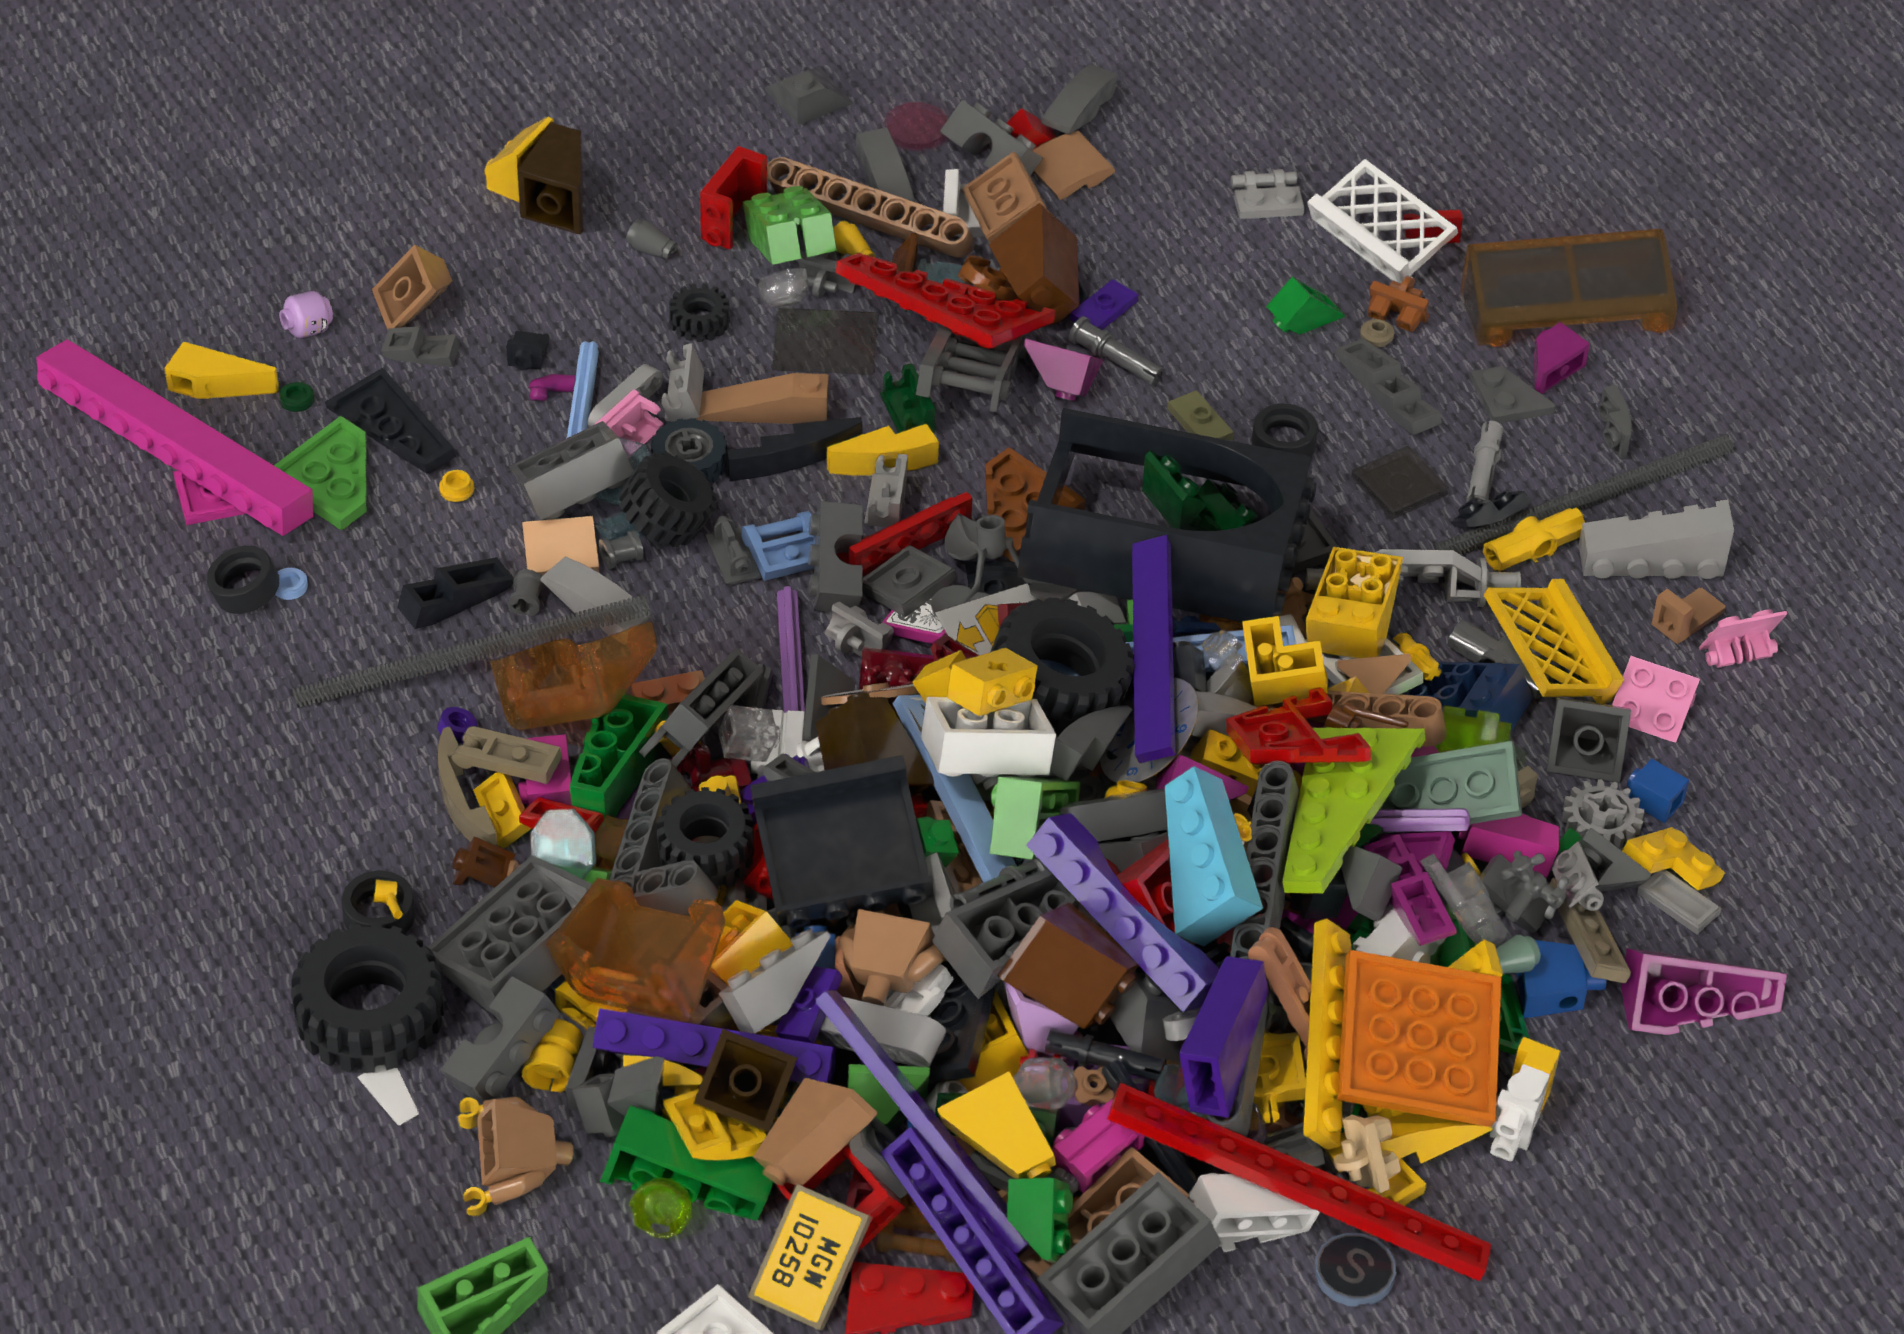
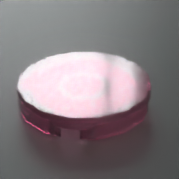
(916, 126)

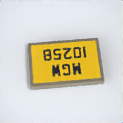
(809, 1257)

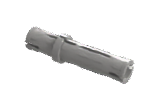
(1487, 455)

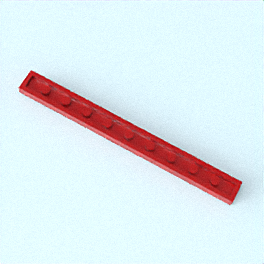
(1299, 1181)

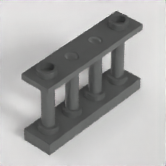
(941, 358)

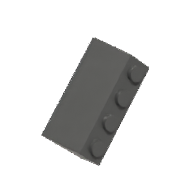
(1130, 1259)

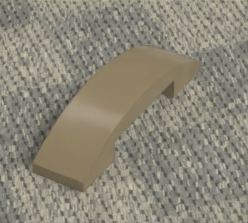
(469, 822)

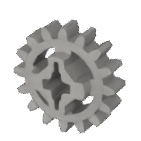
(1604, 810)

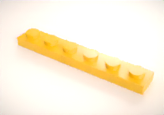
(1322, 1108)

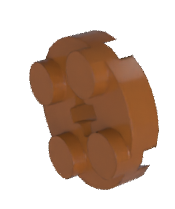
(978, 273)

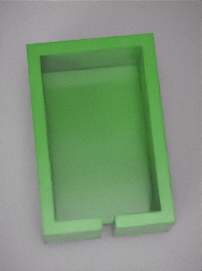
(777, 218)

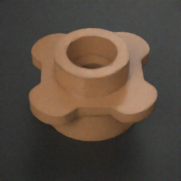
(1085, 1093)

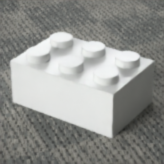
(992, 744)

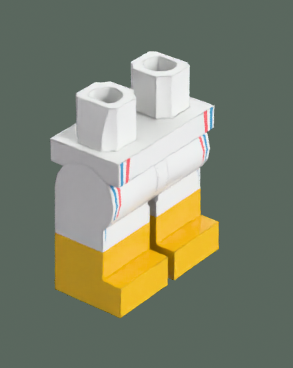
(1524, 1099)

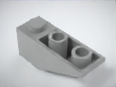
(770, 990)

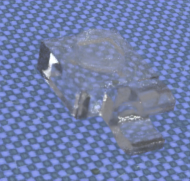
(1221, 649)

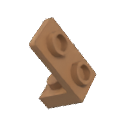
(1683, 617)

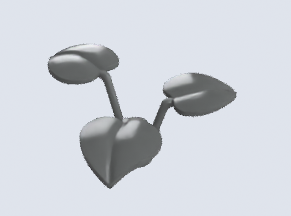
(984, 539)

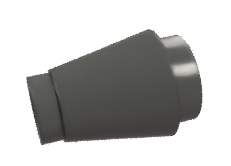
(649, 239)

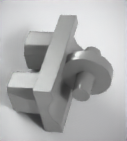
(855, 631)

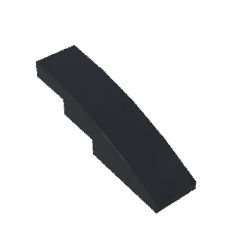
(791, 451)

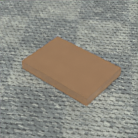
(1002, 196)

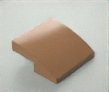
(1070, 163)

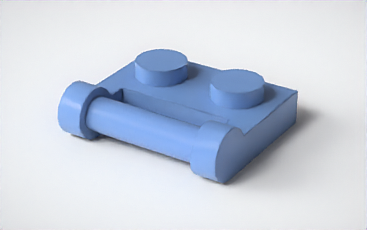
(780, 555)

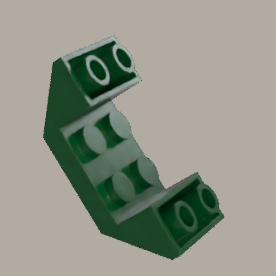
(1188, 506)

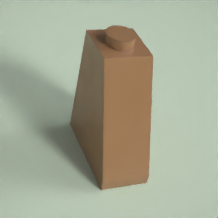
(812, 1131)

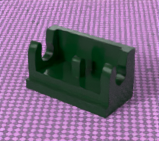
(903, 404)

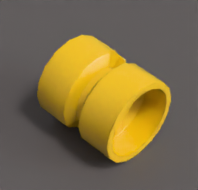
(553, 1057)

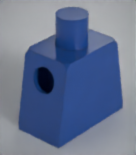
(1556, 982)

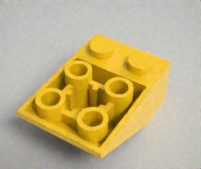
(1354, 603)

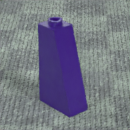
(1223, 1035)

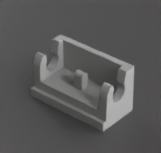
(684, 386)
(887, 492)

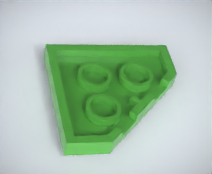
(335, 469)

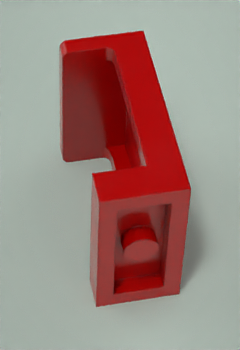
(723, 196)

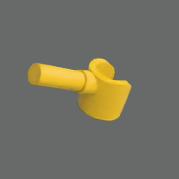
(386, 893)

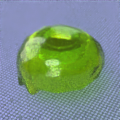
(662, 1203)

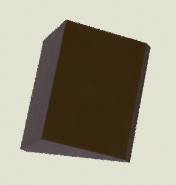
(745, 1081)

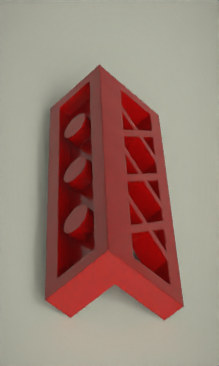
(914, 530)

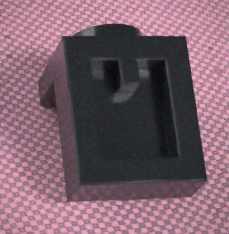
(527, 350)

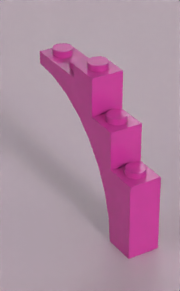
(1507, 835)

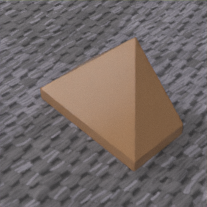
(1374, 672)

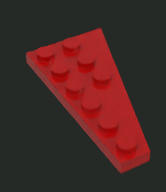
(953, 304)

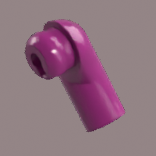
(552, 382)

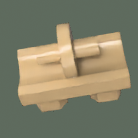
(1363, 1153)

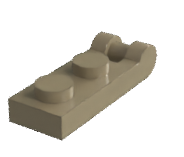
(507, 754)

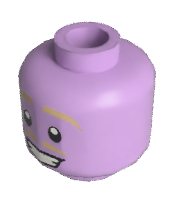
(306, 314)

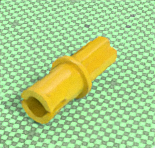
(1419, 655)

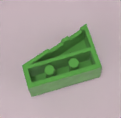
(1023, 808)
(486, 1293)

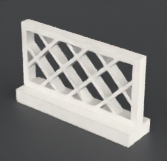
(1359, 236)

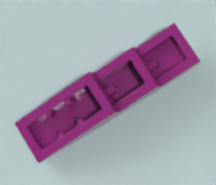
(1414, 894)

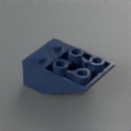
(1480, 687)

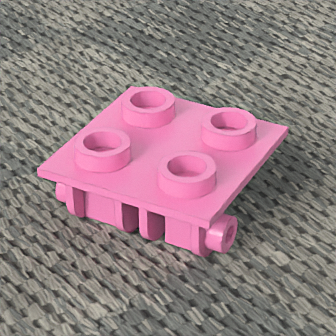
(1741, 638)
(1656, 698)

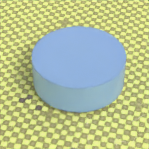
(291, 583)

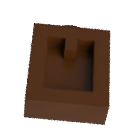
(482, 862)

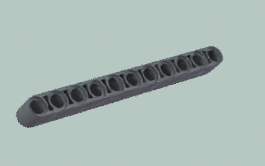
(1267, 866)

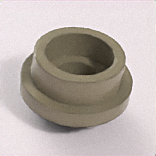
(1377, 332)

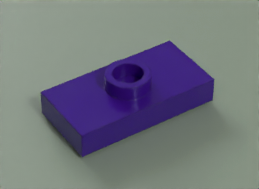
(1106, 304)
(805, 1016)

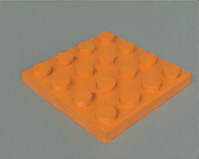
(1420, 1038)

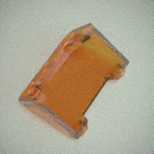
(559, 686)
(637, 953)

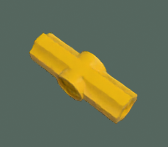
(1534, 539)

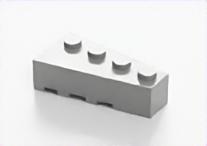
(1659, 544)

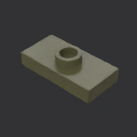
(1199, 417)

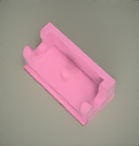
(632, 420)

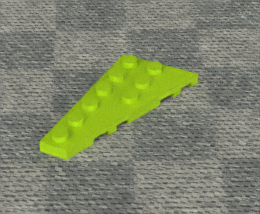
(1339, 801)

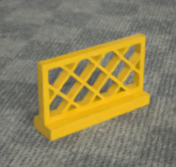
(1571, 633)

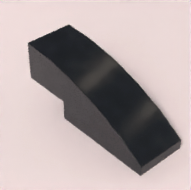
(453, 591)

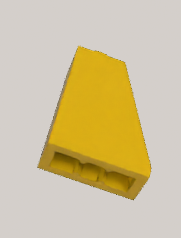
(1000, 1128)

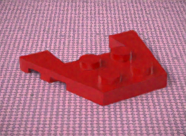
(1289, 738)

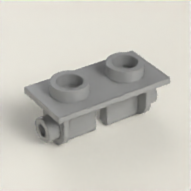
(1581, 878)

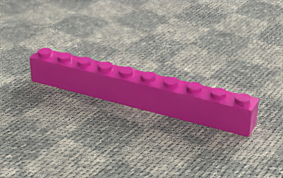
(175, 437)

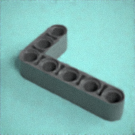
(638, 861)

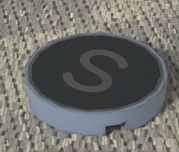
(1355, 1269)

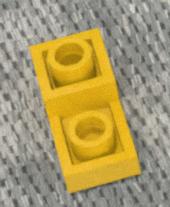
(674, 1075)

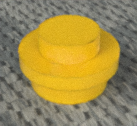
(456, 486)

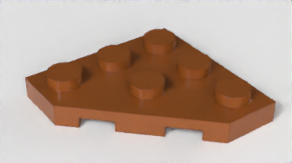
(1011, 485)

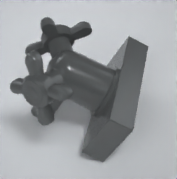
(1521, 891)

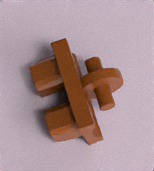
(1399, 298)

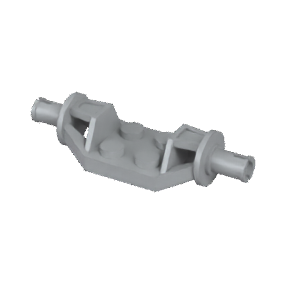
(1432, 564)

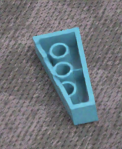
(1207, 859)

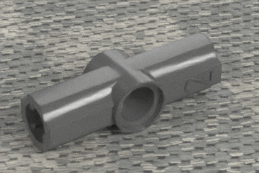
(1484, 648)

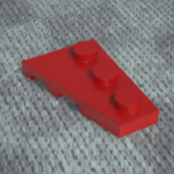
(904, 1296)

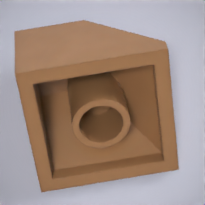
(411, 286)

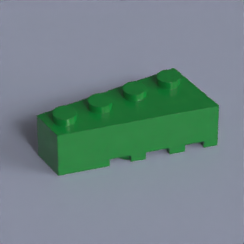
(611, 756)
(653, 1149)

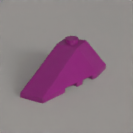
(1684, 990)

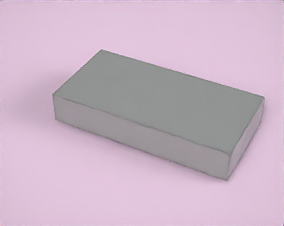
(1679, 900)

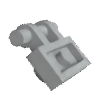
(1267, 201)

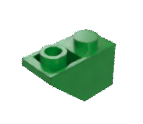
(1040, 1214)

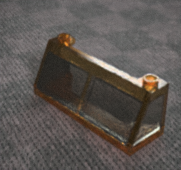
(1568, 283)

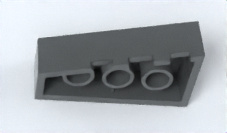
(988, 930)

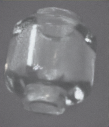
(1045, 1082)

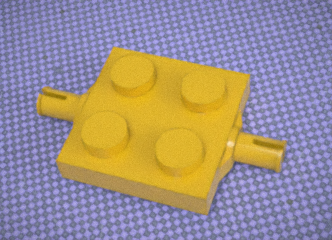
(1279, 1073)

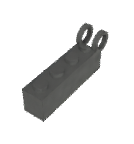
(706, 704)

